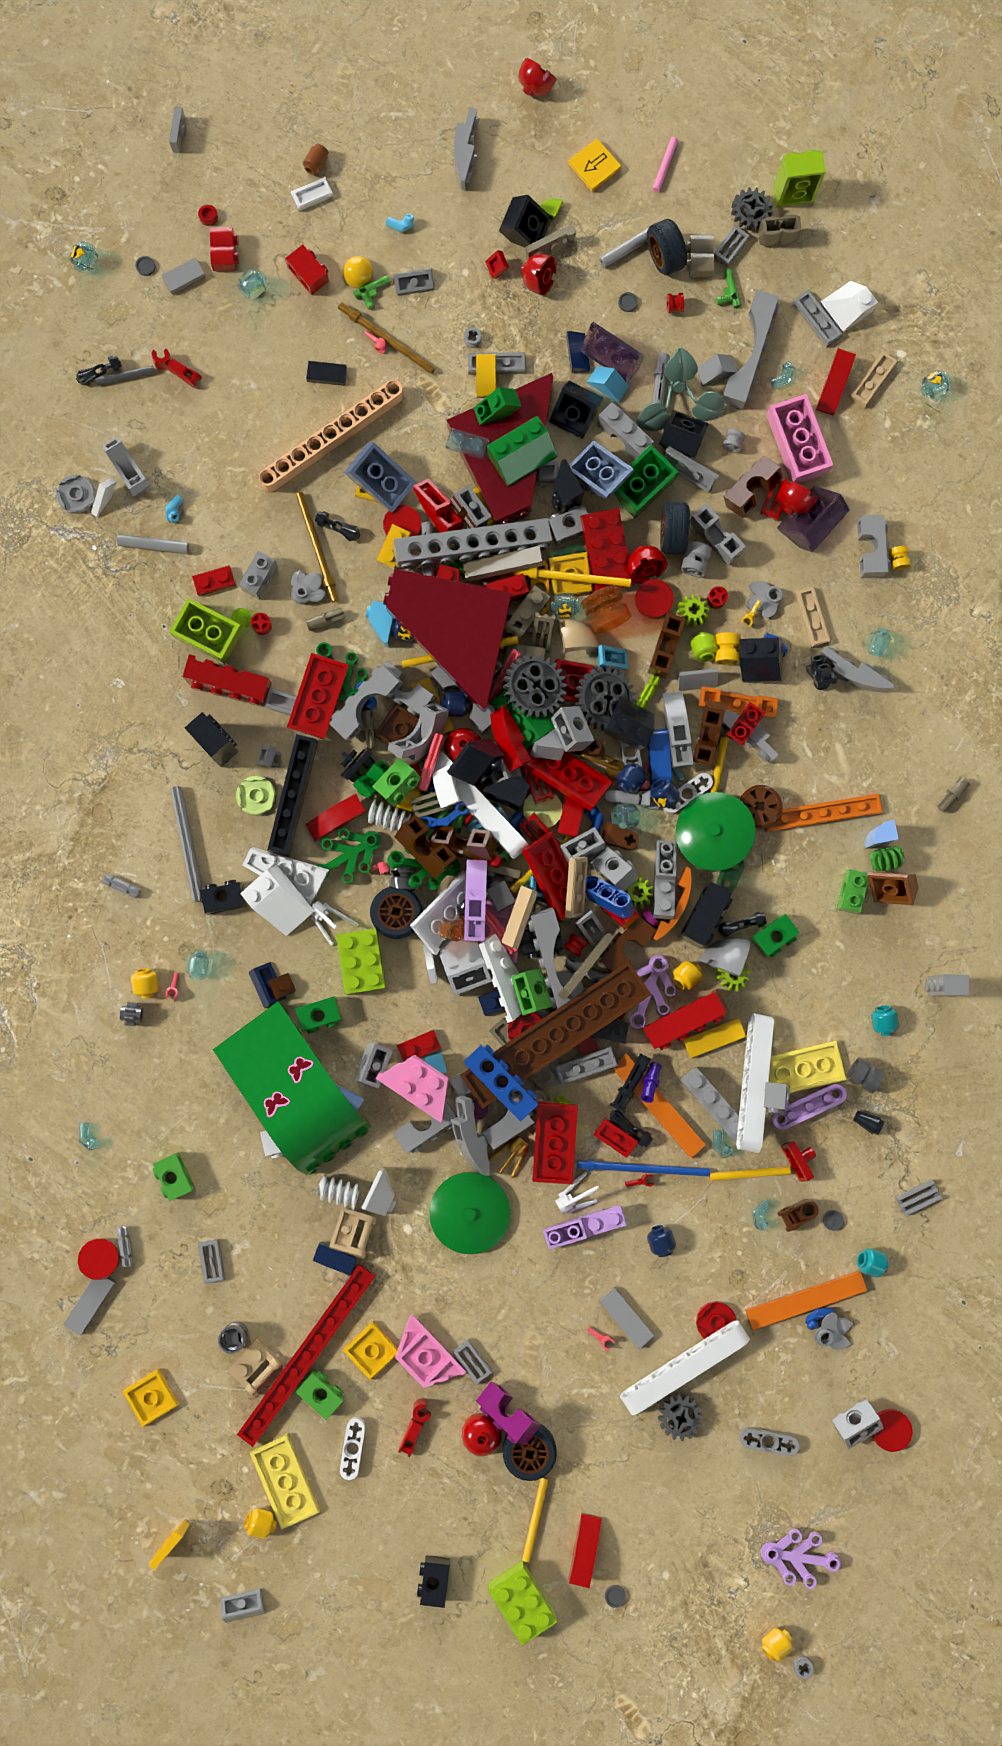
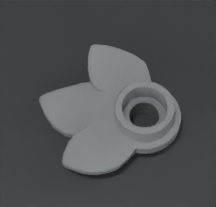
(307, 584)
(762, 592)
(835, 1331)

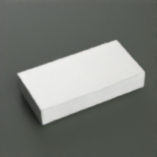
(312, 194)

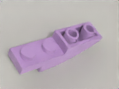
(475, 900)
(584, 1226)

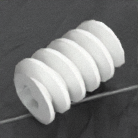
(386, 816)
(338, 1192)

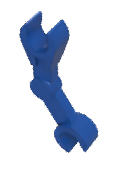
(446, 821)

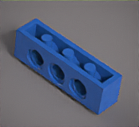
(475, 1064)

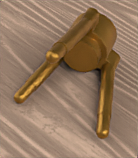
(613, 766)
(518, 1148)

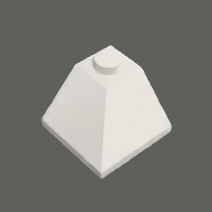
(849, 305)
(380, 1195)

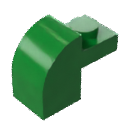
(365, 783)

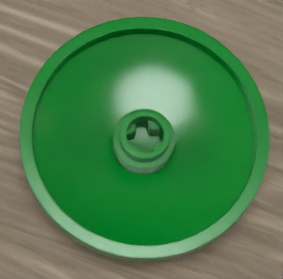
(715, 831)
(469, 1213)

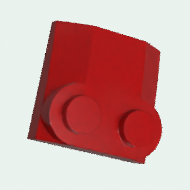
(573, 672)

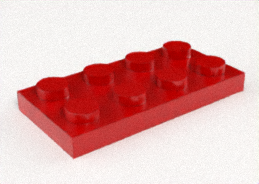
(606, 545)
(318, 696)
(571, 778)
(550, 871)
(555, 1143)

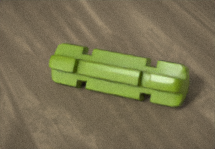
(648, 691)

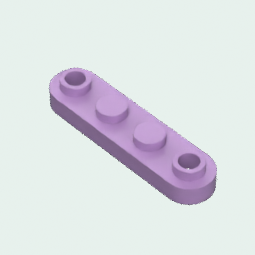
(810, 1106)

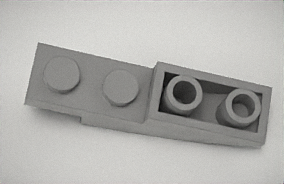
(464, 150)
(861, 677)
(678, 729)
(756, 739)
(664, 879)
(469, 1141)

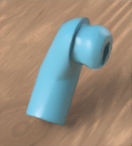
(402, 225)
(172, 509)

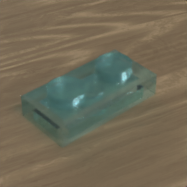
(467, 443)

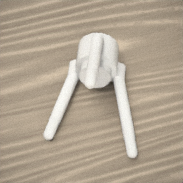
(321, 913)
(568, 1204)

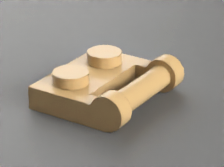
(346, 1230)
(249, 1362)

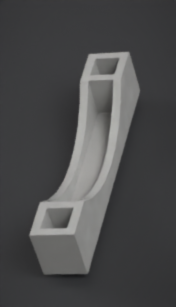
(760, 315)
(546, 930)

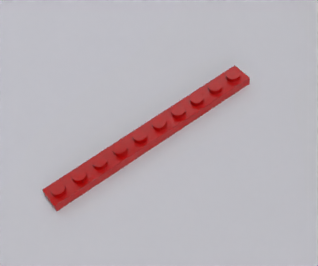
(306, 1355)

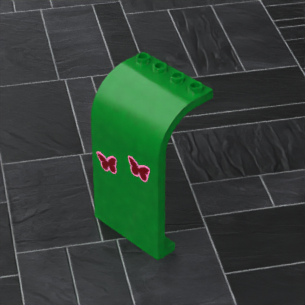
(290, 1090)

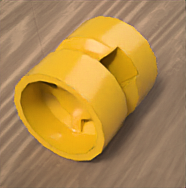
(727, 648)

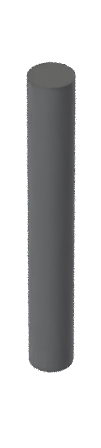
(125, 375)

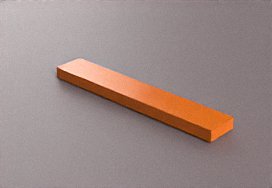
(828, 812)
(663, 1112)
(806, 1300)

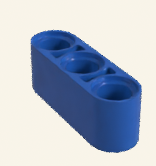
(659, 756)
(609, 897)

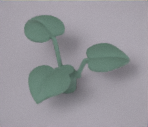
(678, 370)

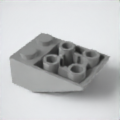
(463, 965)

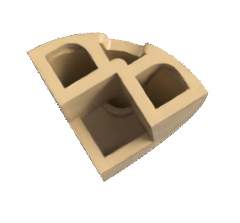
(577, 636)

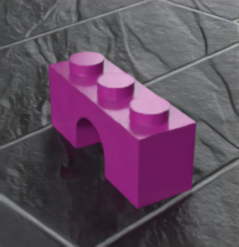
(494, 1403)

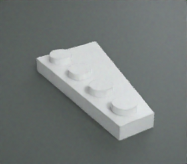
(303, 876)
(439, 911)
(502, 969)

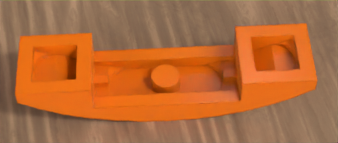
(738, 702)
(685, 884)

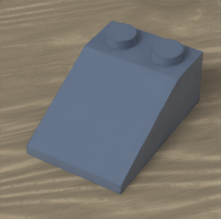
(600, 470)
(380, 476)

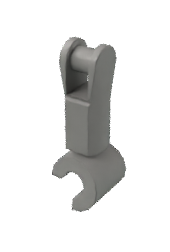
(618, 797)

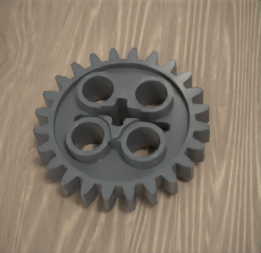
(589, 695)
(523, 698)

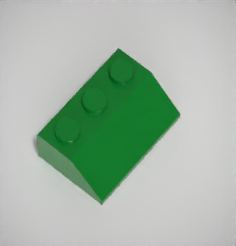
(522, 451)
(650, 478)
(531, 728)

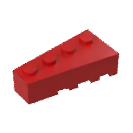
(226, 681)
(686, 1019)

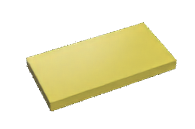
(808, 1067)
(284, 1481)

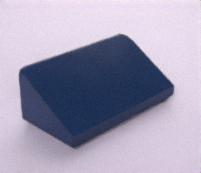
(578, 361)
(260, 978)
(334, 1259)

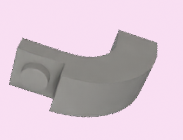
(126, 466)
(418, 743)

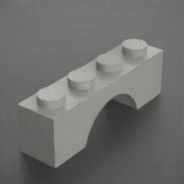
(479, 719)
(348, 720)
(712, 1101)

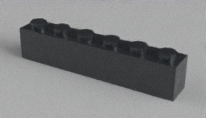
(292, 795)

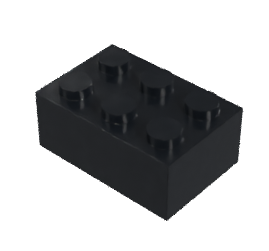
(212, 738)
(706, 915)

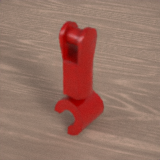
(176, 368)
(414, 1427)

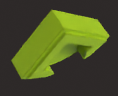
(552, 206)

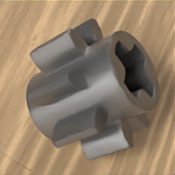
(131, 1014)

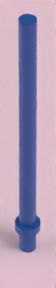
(591, 1165)

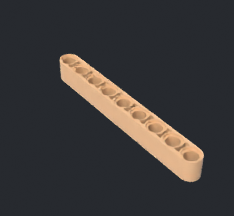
(335, 427)

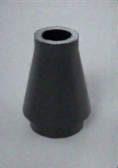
(869, 1122)

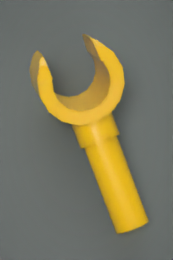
(750, 615)

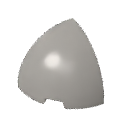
(726, 955)

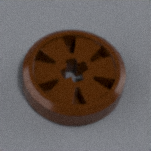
(773, 805)

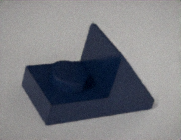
(490, 1002)

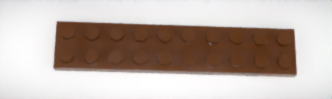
(563, 1029)

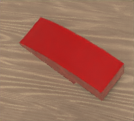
(835, 381)
(437, 506)
(509, 738)
(335, 817)
(570, 818)
(585, 1550)

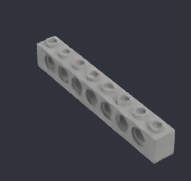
(402, 546)

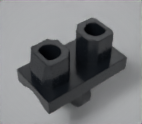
(820, 673)
(362, 758)

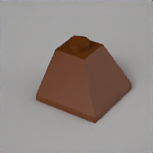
(893, 887)

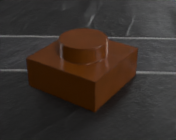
(282, 986)

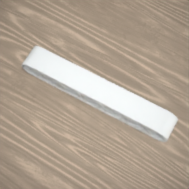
(486, 814)
(753, 1085)
(684, 1367)

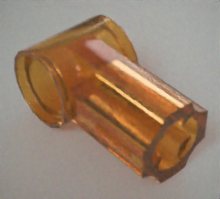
(458, 929)

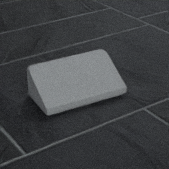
(413, 281)
(696, 679)
(242, 1605)

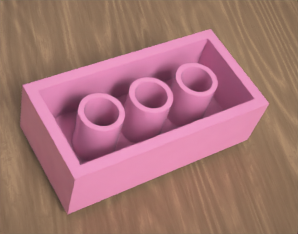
(799, 439)

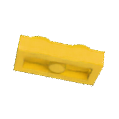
(387, 553)

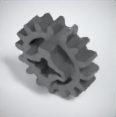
(751, 199)
(688, 1420)

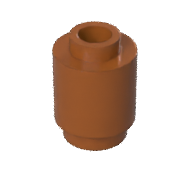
(315, 159)

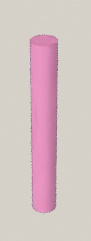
(665, 164)

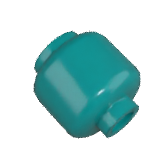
(885, 1020)
(872, 1262)

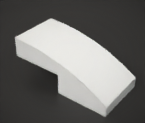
(445, 788)

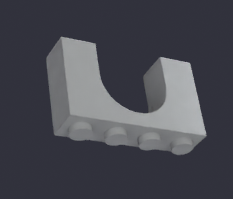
(505, 1127)

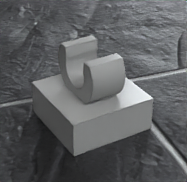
(266, 756)

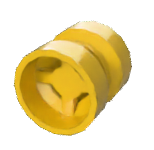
(900, 558)

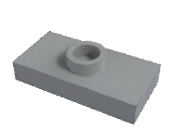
(178, 129)

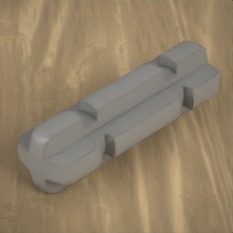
(121, 886)
(124, 1246)

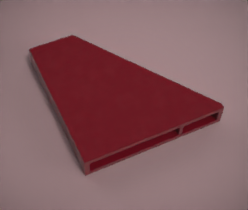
(505, 501)
(454, 625)

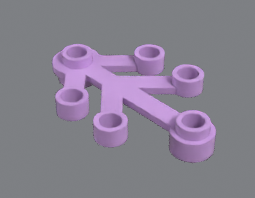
(652, 987)
(798, 1557)

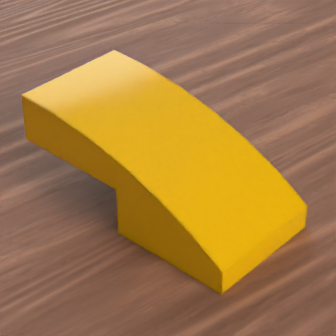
(485, 374)

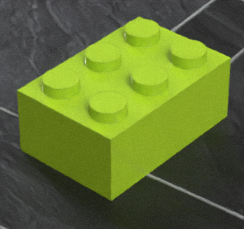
(799, 178)
(206, 630)
(361, 961)
(522, 1602)

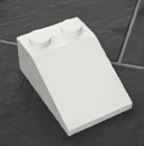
(277, 900)

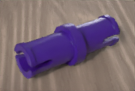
(651, 1082)

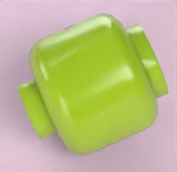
(704, 646)

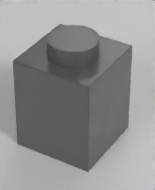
(500, 895)

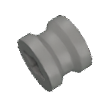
(734, 440)

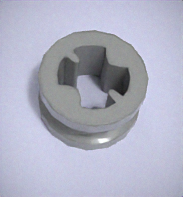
(472, 344)
(801, 1660)

